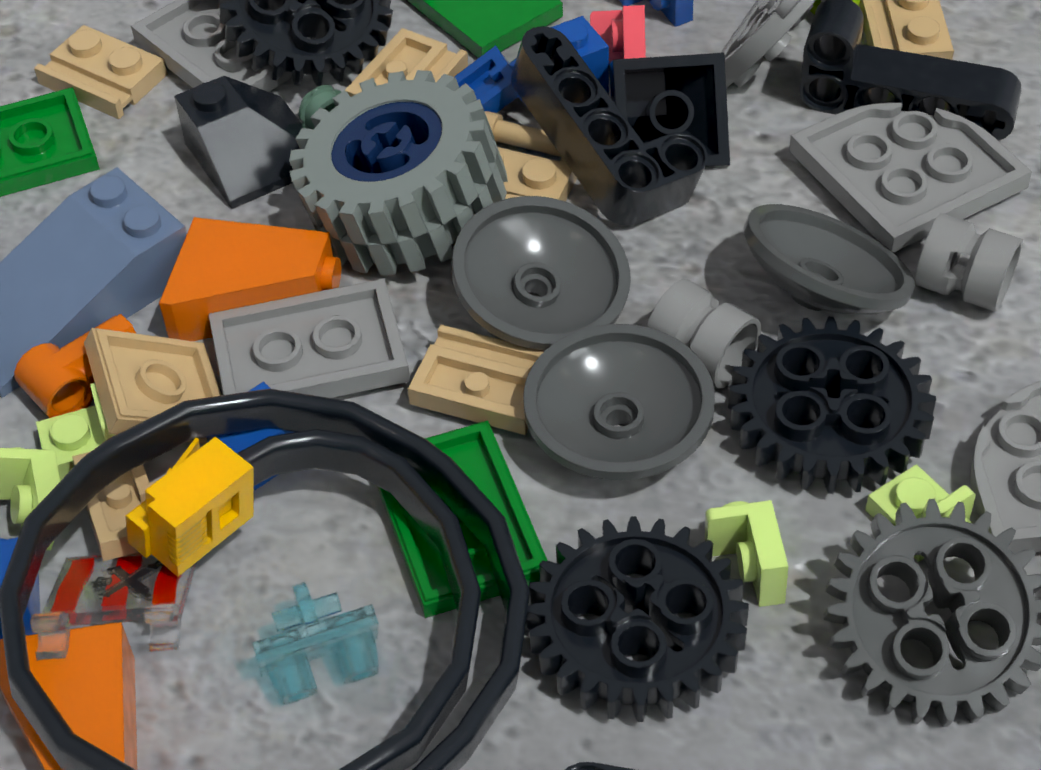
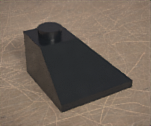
(675, 97)
(239, 137)

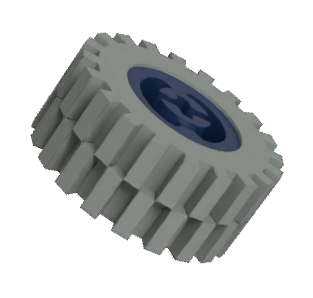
(398, 170)

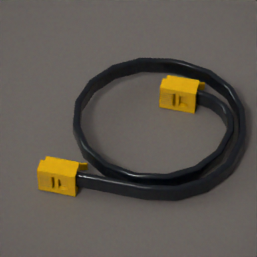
(213, 496)

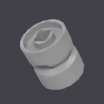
(989, 268)
(709, 330)

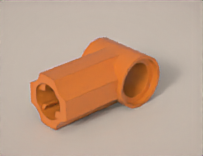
(62, 376)

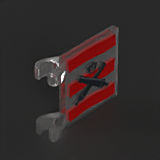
(112, 592)

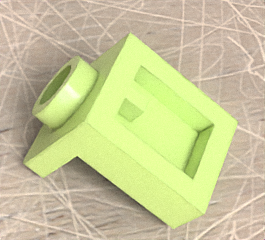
(74, 433)
(26, 479)
(916, 489)
(755, 538)

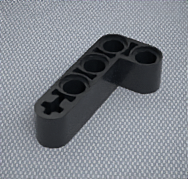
(846, 74)
(618, 171)

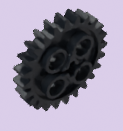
(281, 39)
(831, 404)
(637, 618)

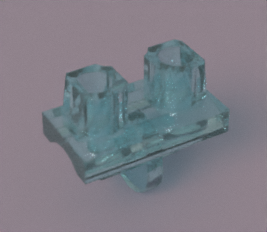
(288, 654)

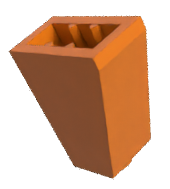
(240, 266)
(88, 688)

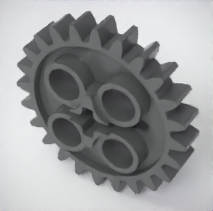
(877, 626)

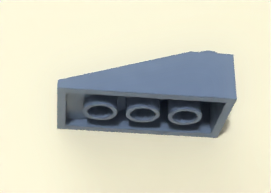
(83, 264)

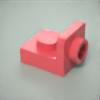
(622, 31)

